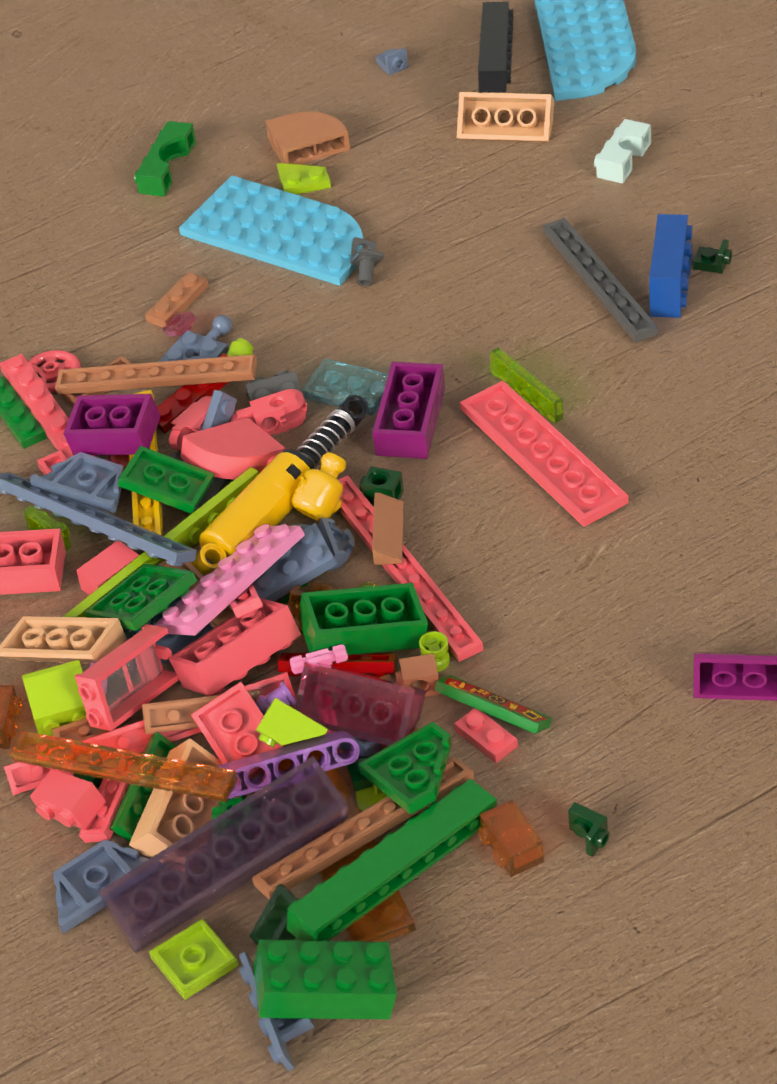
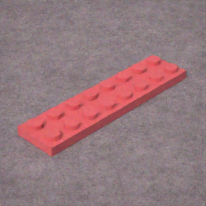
(544, 453)

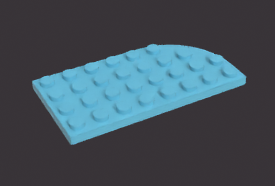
(585, 45)
(277, 229)

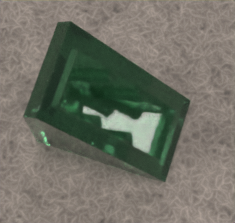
(273, 920)

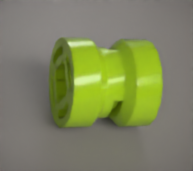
(436, 643)

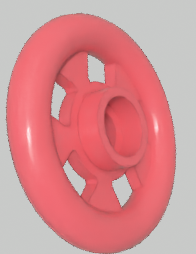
(49, 370)

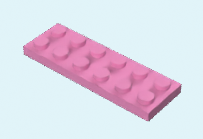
(229, 579)

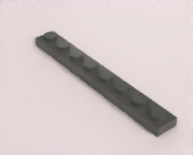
(600, 280)

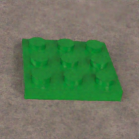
(143, 595)

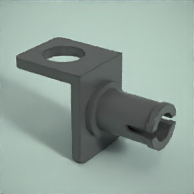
(365, 259)

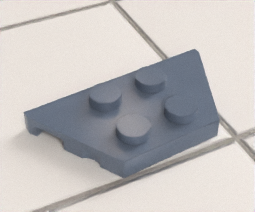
(84, 480)
(82, 878)

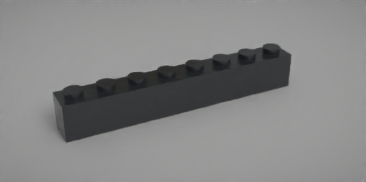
(495, 47)

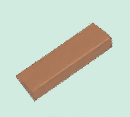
(387, 530)

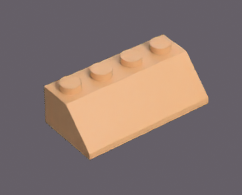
(505, 116)
(62, 639)
(171, 814)

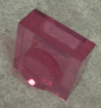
(180, 324)

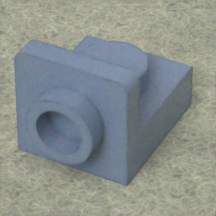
(393, 60)

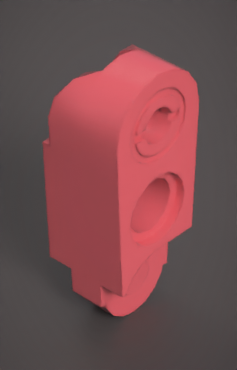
(276, 411)
(189, 422)

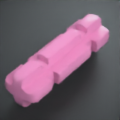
(321, 656)

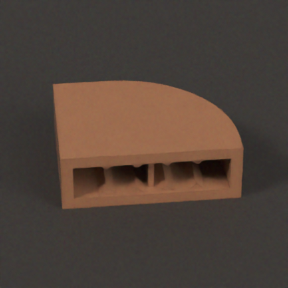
(306, 136)

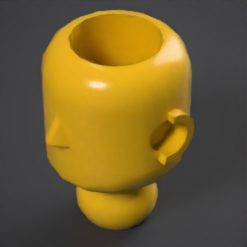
(320, 490)

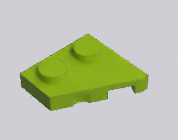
(302, 178)

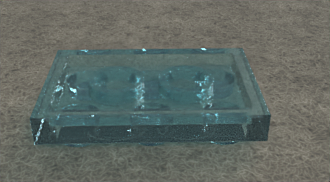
(338, 380)

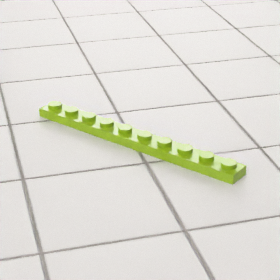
(186, 533)

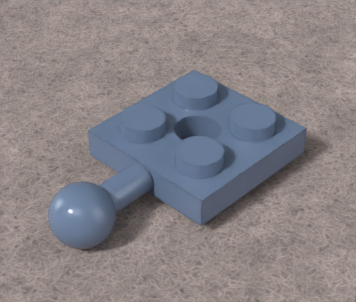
(196, 344)

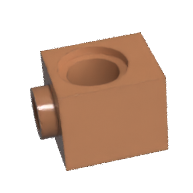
(419, 672)

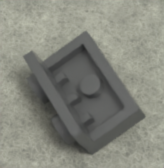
(263, 387)

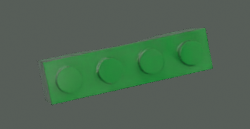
(154, 174)

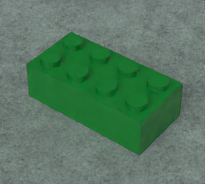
(363, 619)
(324, 979)

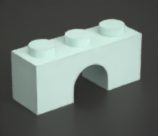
(615, 159)

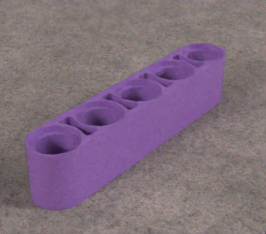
(298, 754)

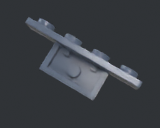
(278, 1029)

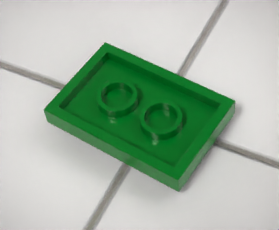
(166, 479)

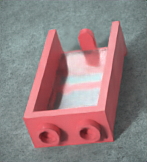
(125, 679)

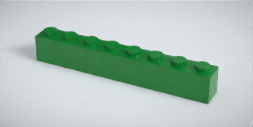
(389, 865)

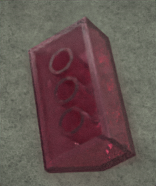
(359, 703)

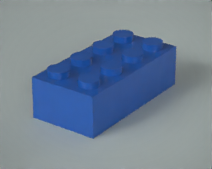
(670, 266)

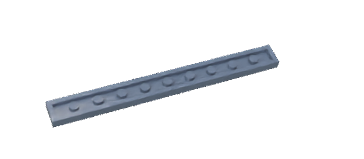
(98, 521)

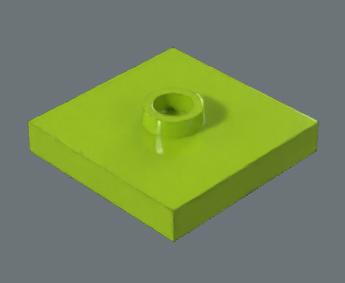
(193, 958)

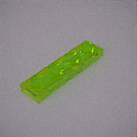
(526, 385)

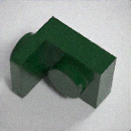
(713, 259)
(590, 826)

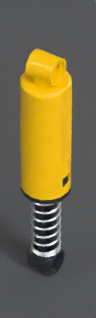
(270, 493)

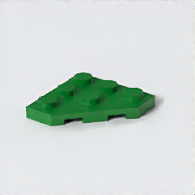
(411, 767)

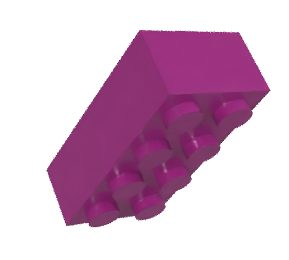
(409, 410)

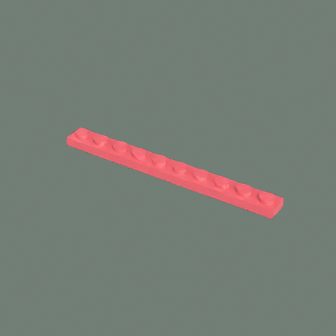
(437, 608)
(129, 737)

